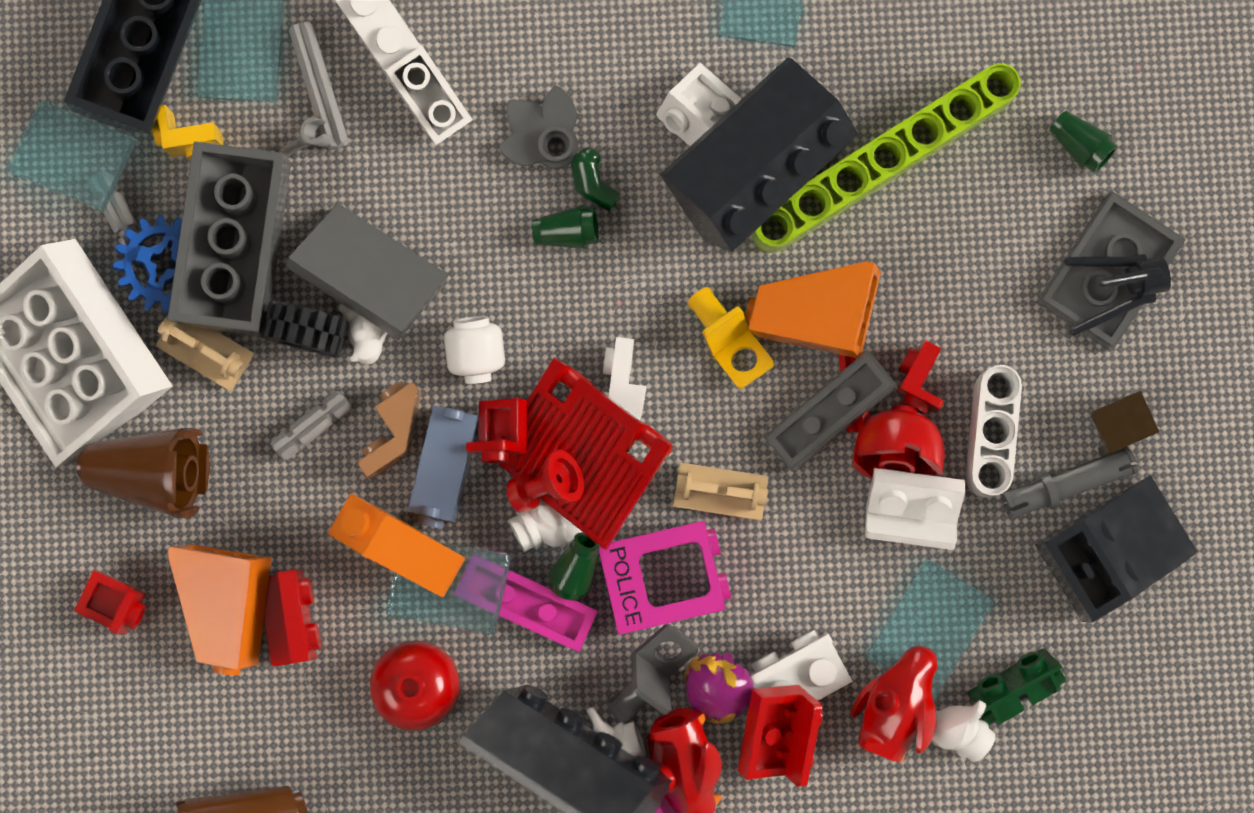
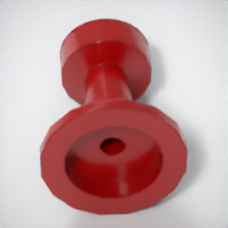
(559, 478)

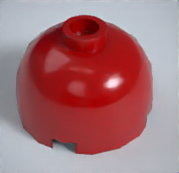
(899, 442)
(415, 685)

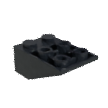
(1116, 550)

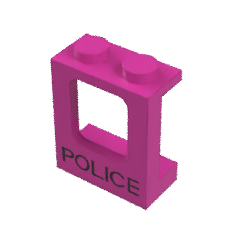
(627, 587)

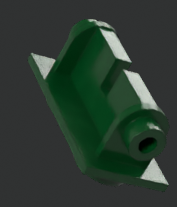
(1034, 674)

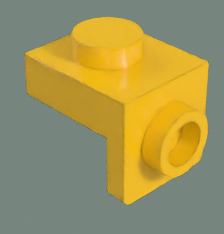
(180, 141)

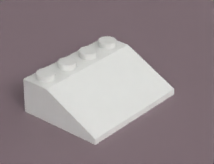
(71, 352)

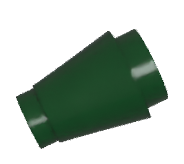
(1083, 141)
(567, 228)
(575, 568)

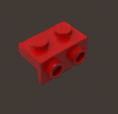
(288, 619)
(780, 734)

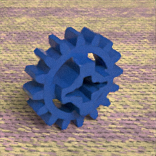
(142, 258)

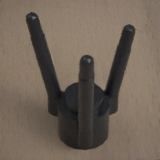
(1142, 277)

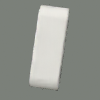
(1006, 413)

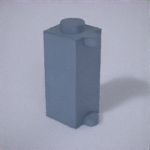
(443, 467)

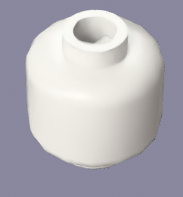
(474, 349)

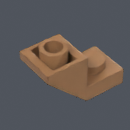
(399, 412)

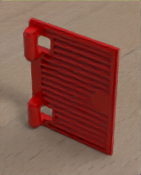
(599, 439)

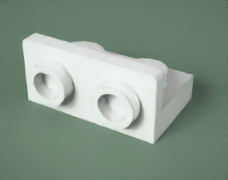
(696, 104)
(914, 508)
(811, 665)

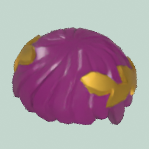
(718, 687)

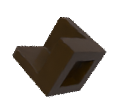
(1123, 423)

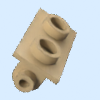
(205, 352)
(721, 491)

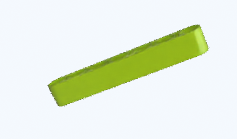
(901, 143)

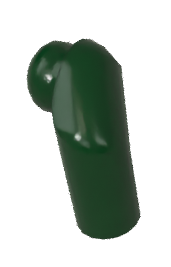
(588, 182)

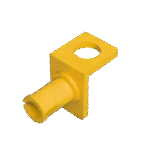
(728, 334)

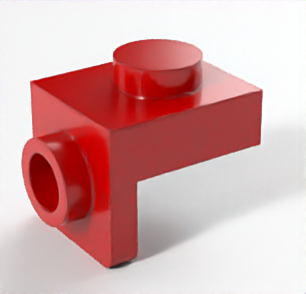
(916, 367)
(500, 430)
(111, 603)

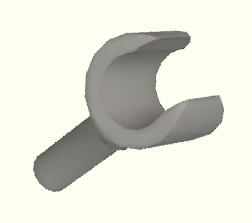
(307, 137)

